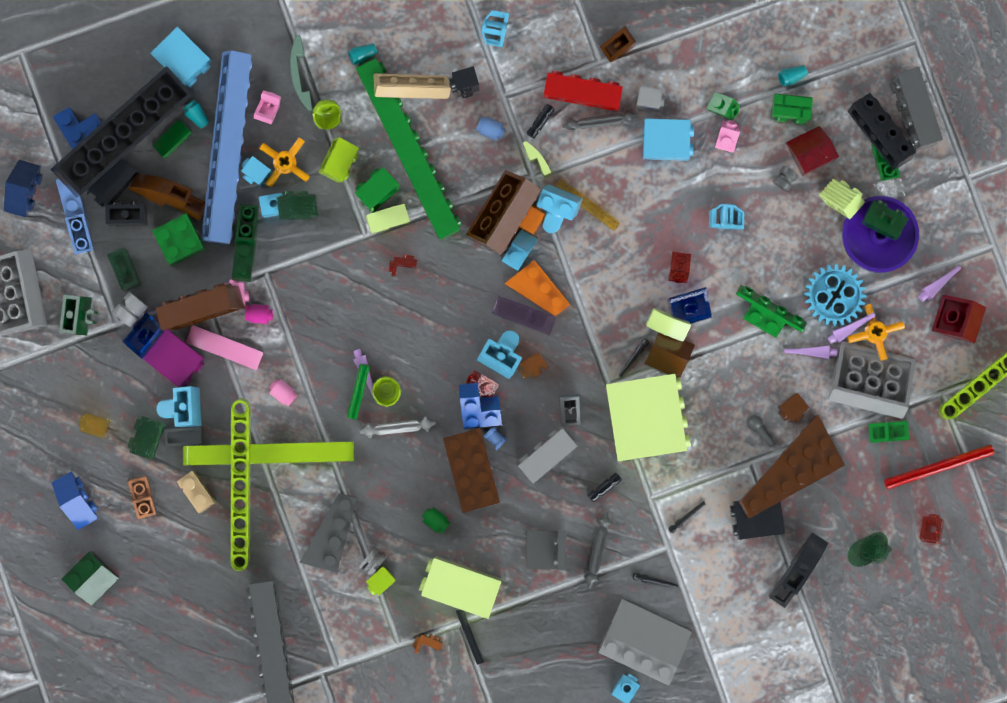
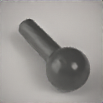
(755, 423)

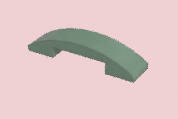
(298, 52)

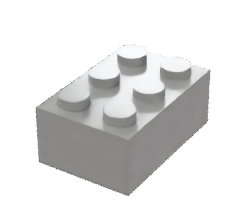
(546, 455)

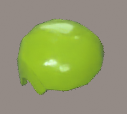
(326, 114)
(386, 391)

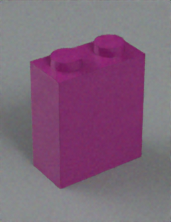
(174, 359)

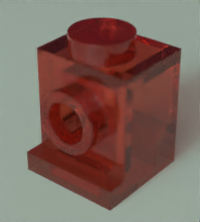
(928, 522)

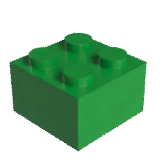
(377, 189)
(178, 240)

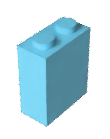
(181, 57)
(667, 139)

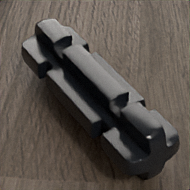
(540, 121)
(604, 487)

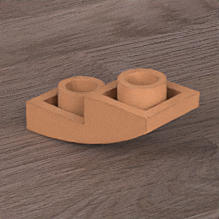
(142, 497)

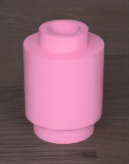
(283, 392)

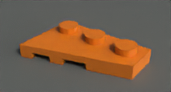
(538, 288)

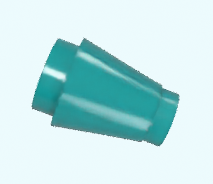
(362, 53)
(792, 75)
(196, 114)

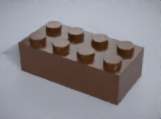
(503, 212)
(199, 307)
(471, 470)

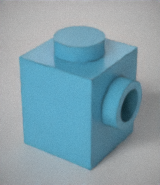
(255, 171)
(269, 205)
(626, 688)

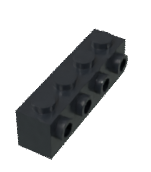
(882, 131)

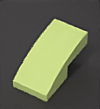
(533, 155)
(387, 218)
(668, 325)

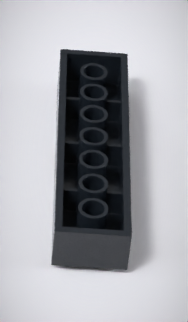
(121, 132)

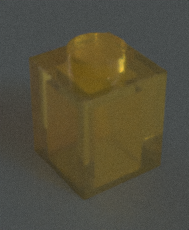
(94, 425)

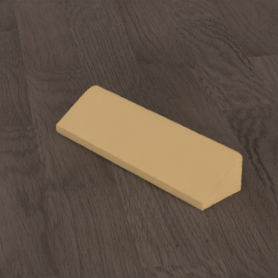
(411, 86)

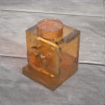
(532, 366)

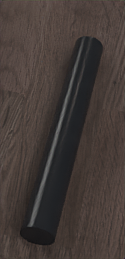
(469, 636)

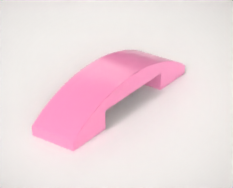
(224, 347)

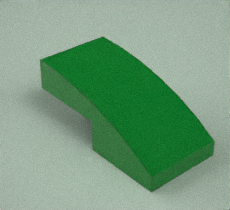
(889, 431)

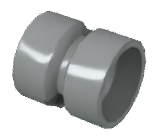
(129, 309)

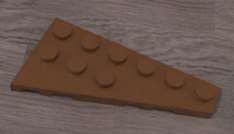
(799, 465)

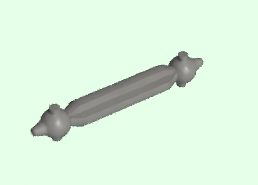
(397, 427)

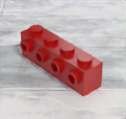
(582, 91)

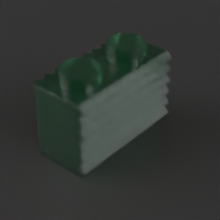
(297, 206)
(124, 269)
(146, 437)

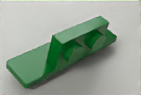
(767, 314)

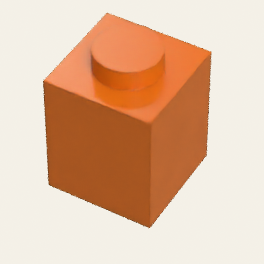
(532, 220)

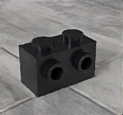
(464, 82)
(126, 214)

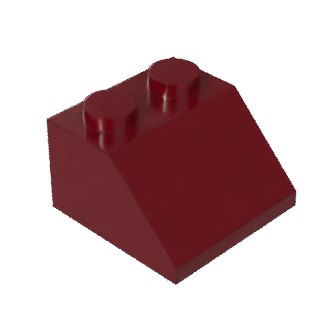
(812, 150)
(959, 318)

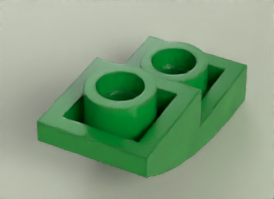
(884, 170)

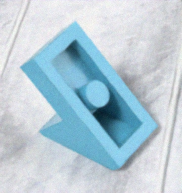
(519, 250)

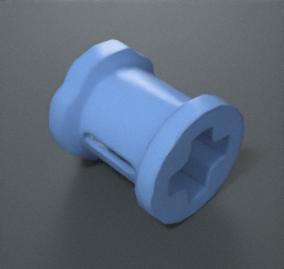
(495, 437)

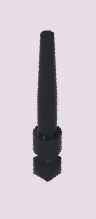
(639, 349)
(679, 523)
(645, 578)

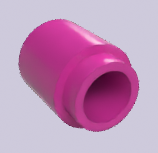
(258, 313)

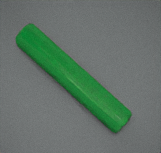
(358, 391)

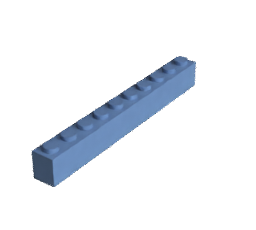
(226, 147)

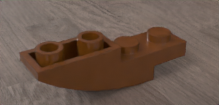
(166, 191)

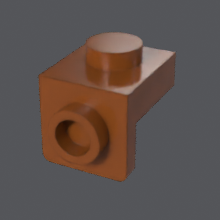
(431, 641)

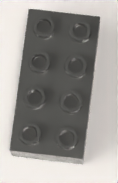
(916, 109)

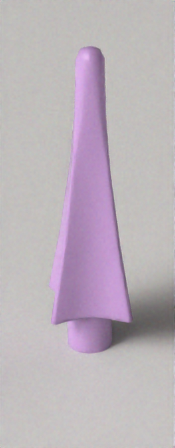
(932, 289)
(841, 333)
(821, 352)
(359, 358)

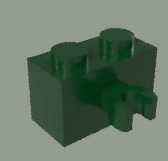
(884, 219)
(76, 315)

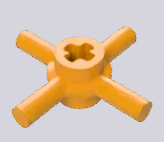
(284, 155)
(873, 338)

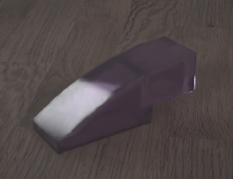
(524, 315)

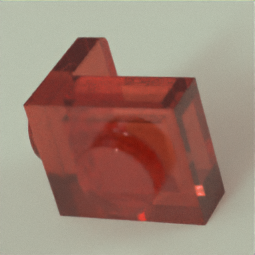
(406, 261)
(679, 267)
(485, 385)

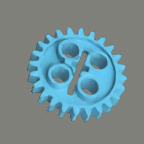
(849, 304)

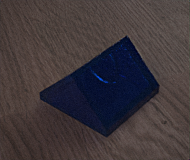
(691, 306)
(144, 335)

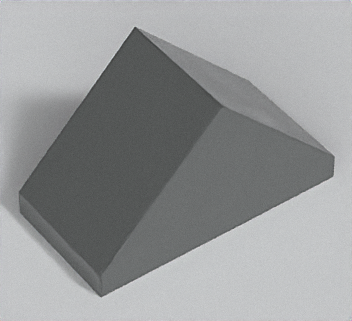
(570, 410)

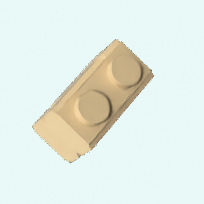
(196, 492)

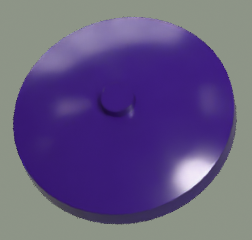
(874, 250)

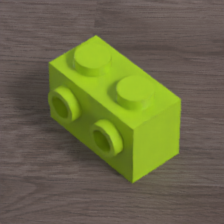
(338, 160)

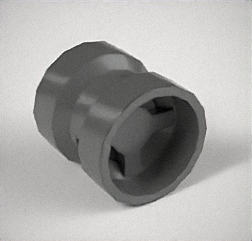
(785, 178)

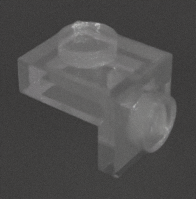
(891, 188)

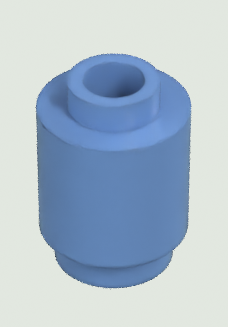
(490, 128)

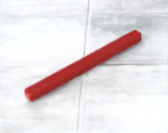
(939, 466)

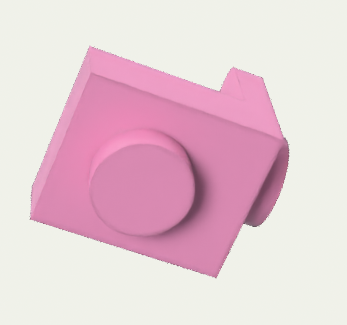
(267, 107)
(728, 135)
(245, 294)

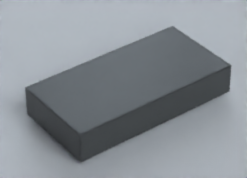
(183, 436)

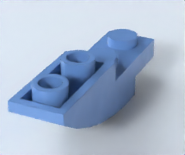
(76, 220)

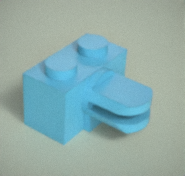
(558, 205)
(501, 355)
(184, 407)

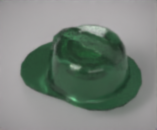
(869, 550)

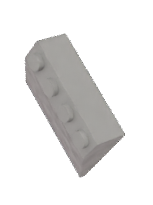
(19, 294)
(871, 383)
(645, 642)

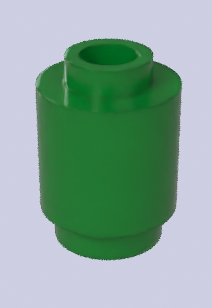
(435, 520)

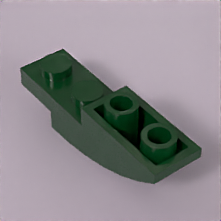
(245, 242)

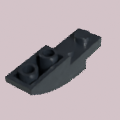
(799, 570)

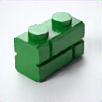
(791, 108)

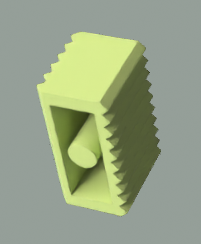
(842, 198)

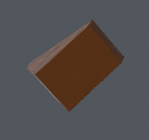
(618, 44)

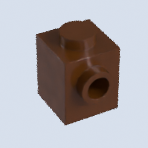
(793, 408)

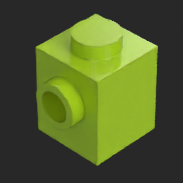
(380, 581)

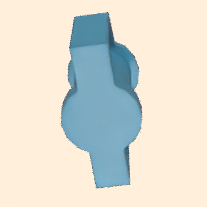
(503, 26)
(726, 217)

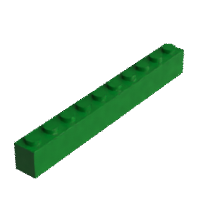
(411, 155)

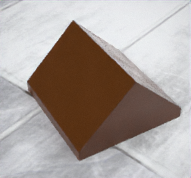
(669, 355)

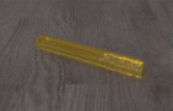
(590, 206)

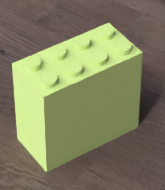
(648, 417)
(460, 586)

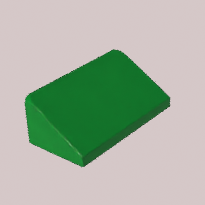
(171, 139)

